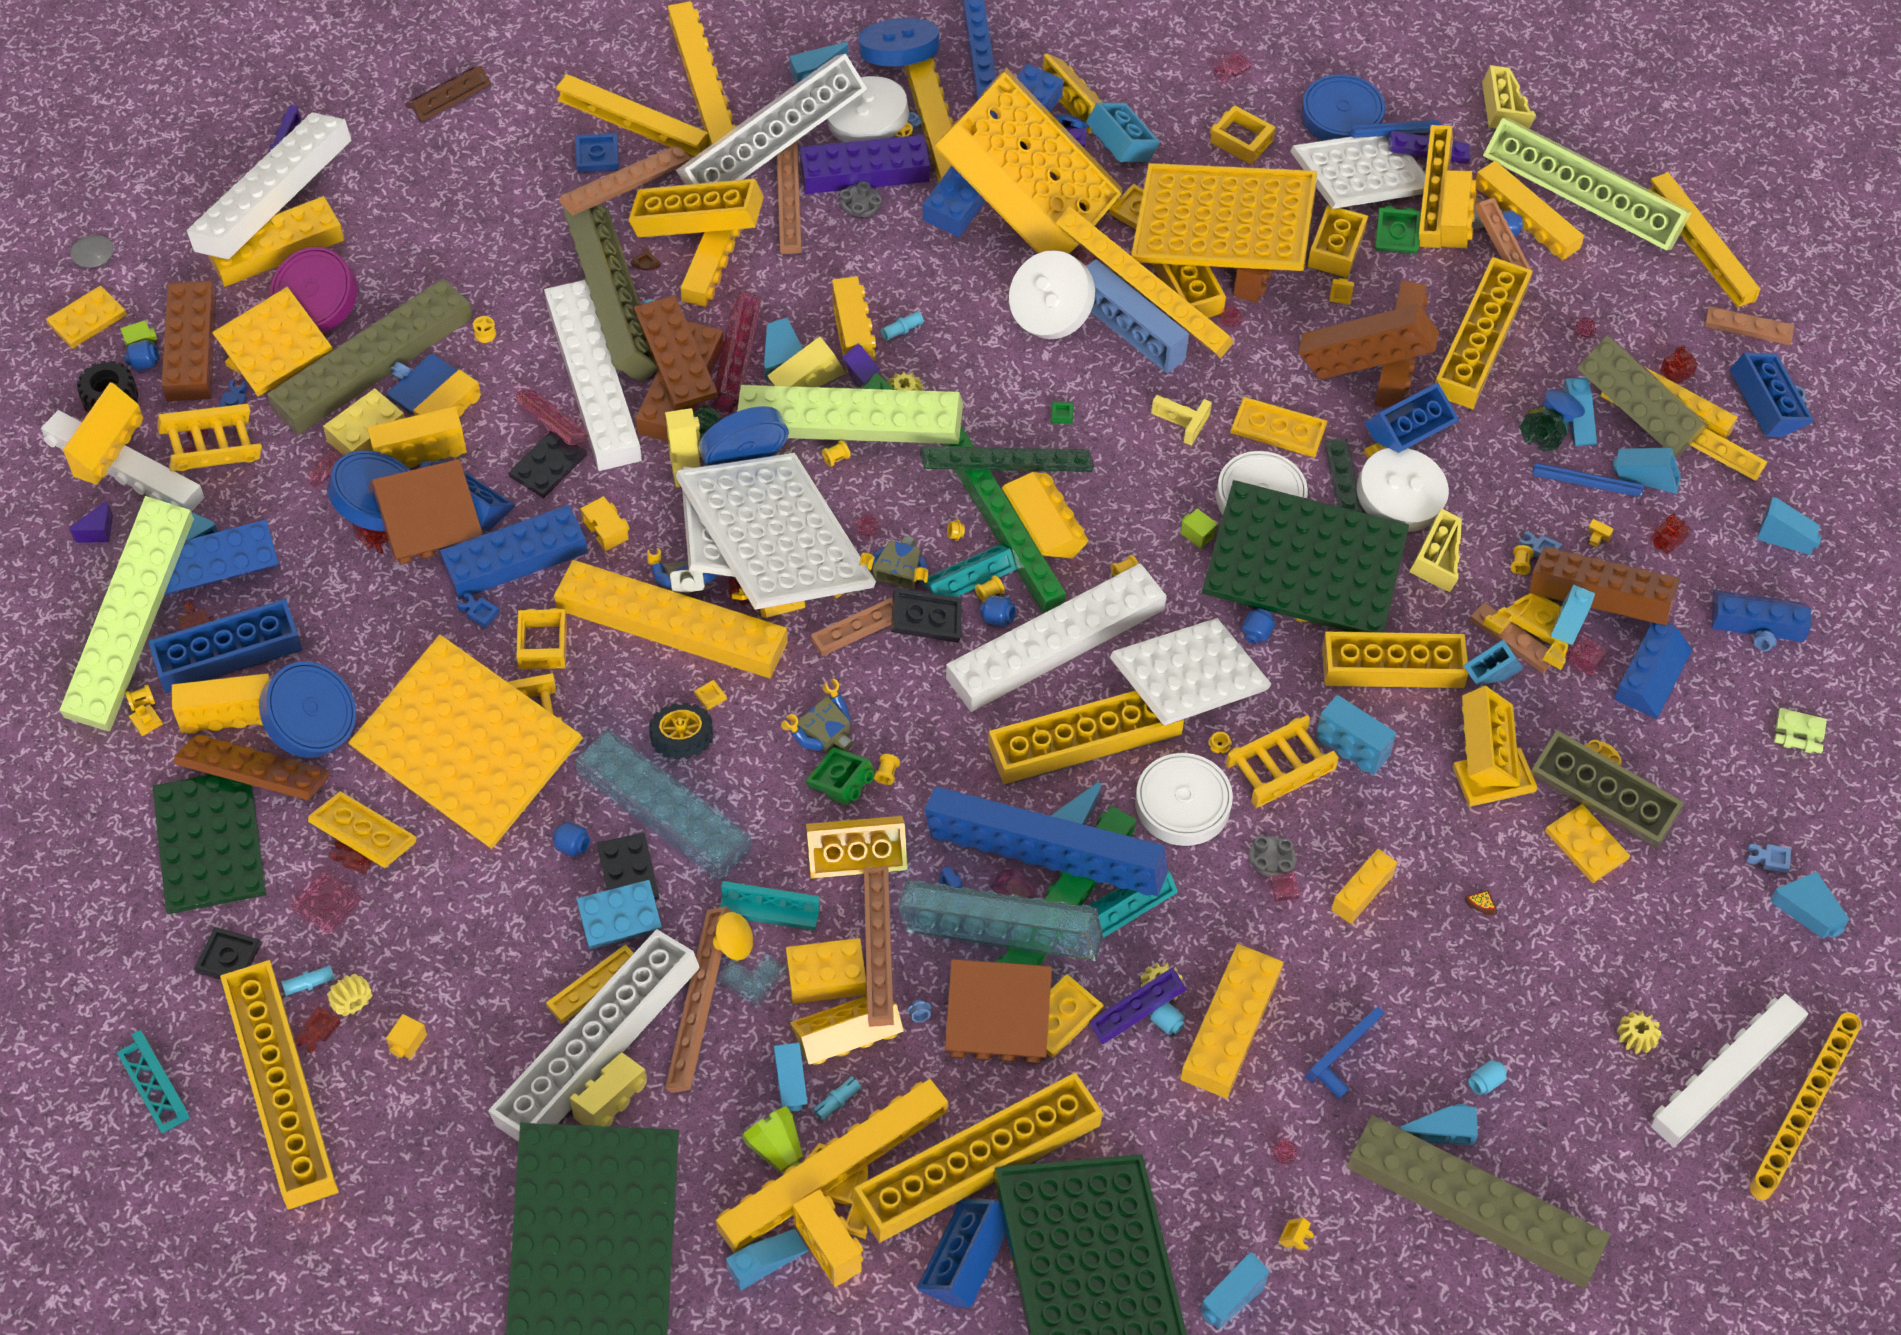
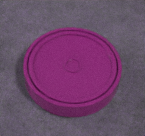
(320, 283)

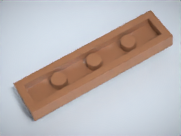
(1500, 233)
(1749, 325)
(853, 628)
(1517, 639)

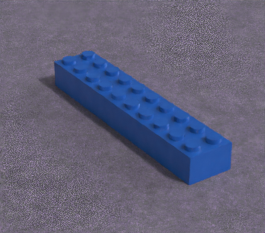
(954, 200)
(1047, 841)

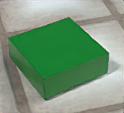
(1062, 412)

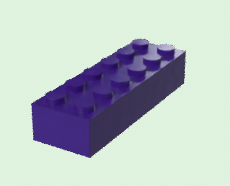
(874, 161)

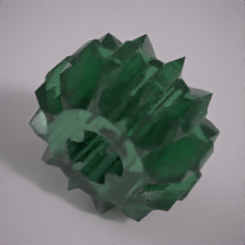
(707, 418)

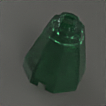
(1544, 427)

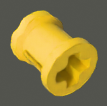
(836, 453)
(1522, 560)
(1118, 568)
(989, 588)
(139, 697)
(887, 768)

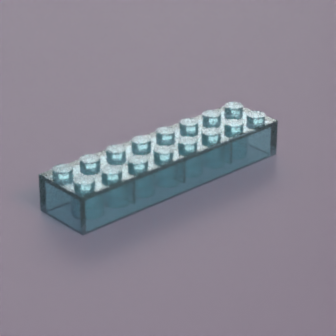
(663, 805)
(1001, 920)

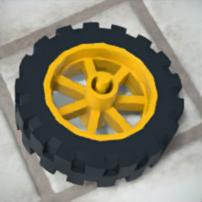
(682, 740)

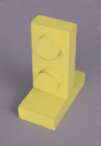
(1183, 416)

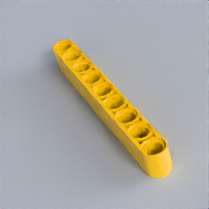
(1798, 1112)

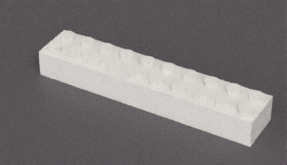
(776, 124)
(269, 186)
(592, 376)
(1055, 637)
(596, 1034)

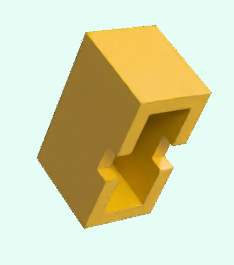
(604, 519)

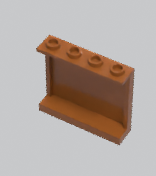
(426, 510)
(998, 1011)

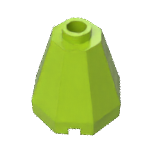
(775, 1140)

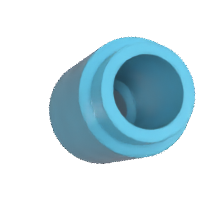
(1168, 1019)
(1487, 1077)

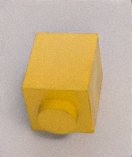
(406, 1037)

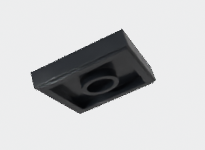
(226, 953)

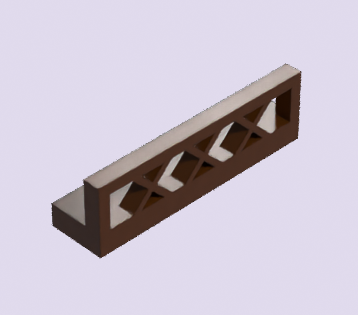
(449, 93)

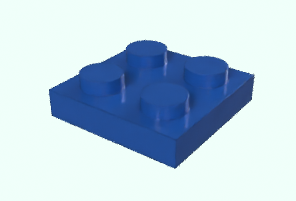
(597, 152)

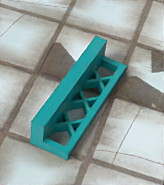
(971, 571)
(1126, 904)
(769, 907)
(158, 1074)

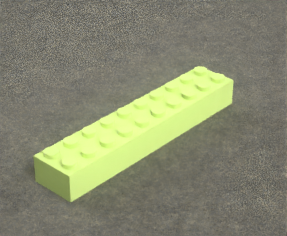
(1587, 184)
(861, 413)
(127, 614)

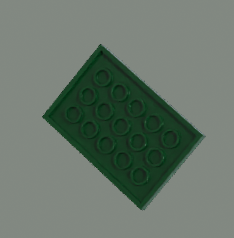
(208, 842)

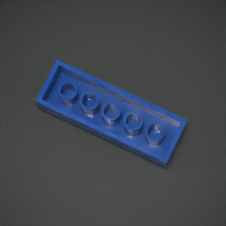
(514, 551)
(223, 557)
(225, 645)

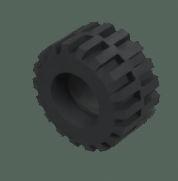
(98, 378)

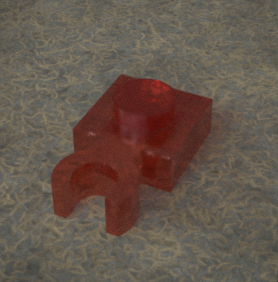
(352, 859)
(318, 1026)

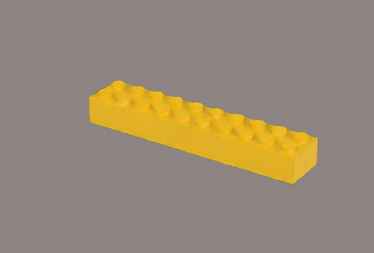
(671, 619)
(279, 1085)
(970, 1157)

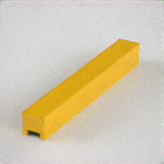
(631, 115)
(1709, 246)

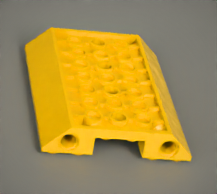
(1019, 179)

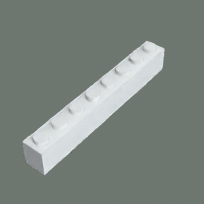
(132, 467)
(1728, 1070)

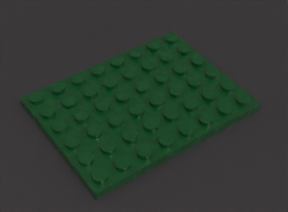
(1306, 559)
(592, 1230)
(1088, 1248)

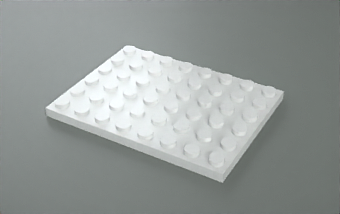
(775, 530)

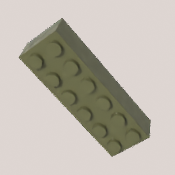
(1642, 396)
(1607, 789)

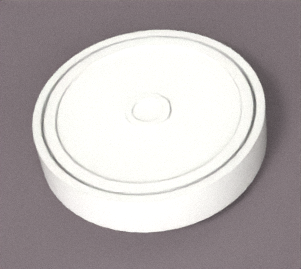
(873, 114)
(1052, 294)
(1262, 470)
(1402, 487)
(1183, 799)

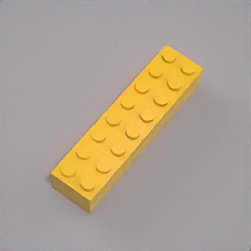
(1483, 332)
(1076, 736)

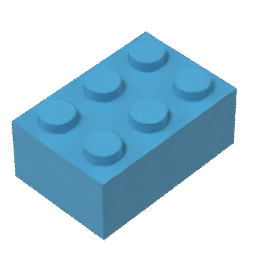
(1122, 132)
(1355, 735)
(618, 914)

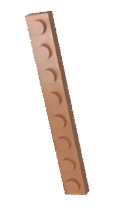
(624, 180)
(789, 200)
(878, 947)
(696, 1007)

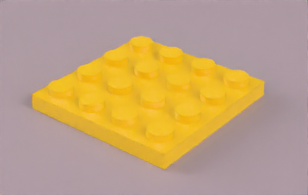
(272, 341)

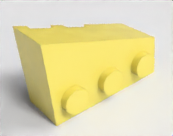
(1504, 98)
(808, 367)
(683, 440)
(1439, 555)
(608, 1093)

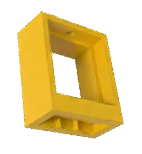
(1236, 147)
(541, 658)

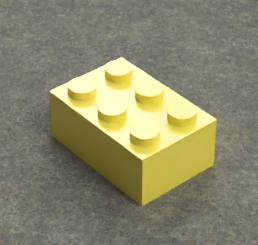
(349, 429)

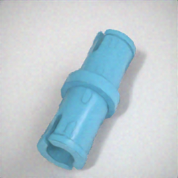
(902, 325)
(307, 980)
(837, 1098)

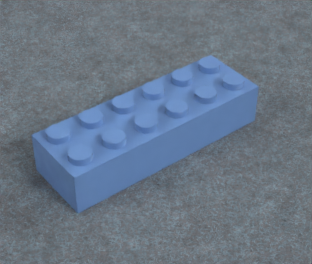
(1137, 319)

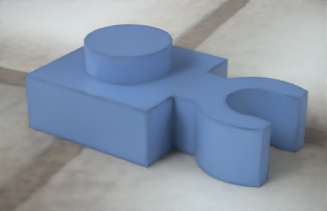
(1538, 544)
(1773, 857)

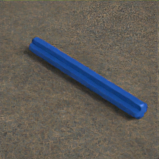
(1376, 130)
(1588, 479)

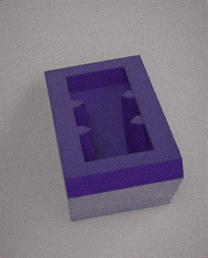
(859, 365)
(93, 526)

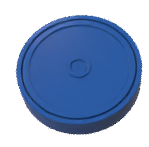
(899, 42)
(1338, 103)
(744, 436)
(350, 490)
(307, 709)

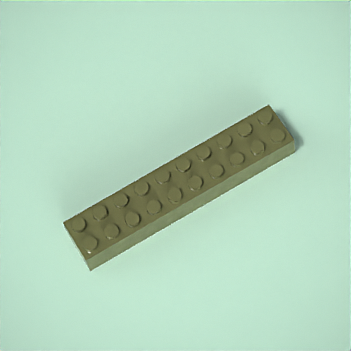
(611, 290)
(369, 356)
(1478, 1201)

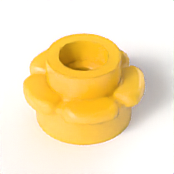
(955, 530)
(1220, 737)

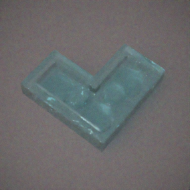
(752, 985)

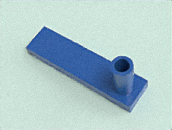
(1321, 1068)

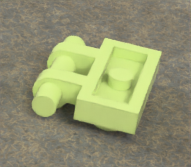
(1800, 725)

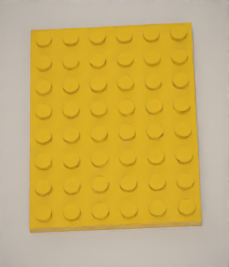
(1225, 217)
(465, 741)

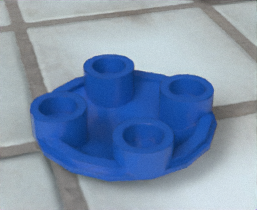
(1070, 120)
(1564, 404)

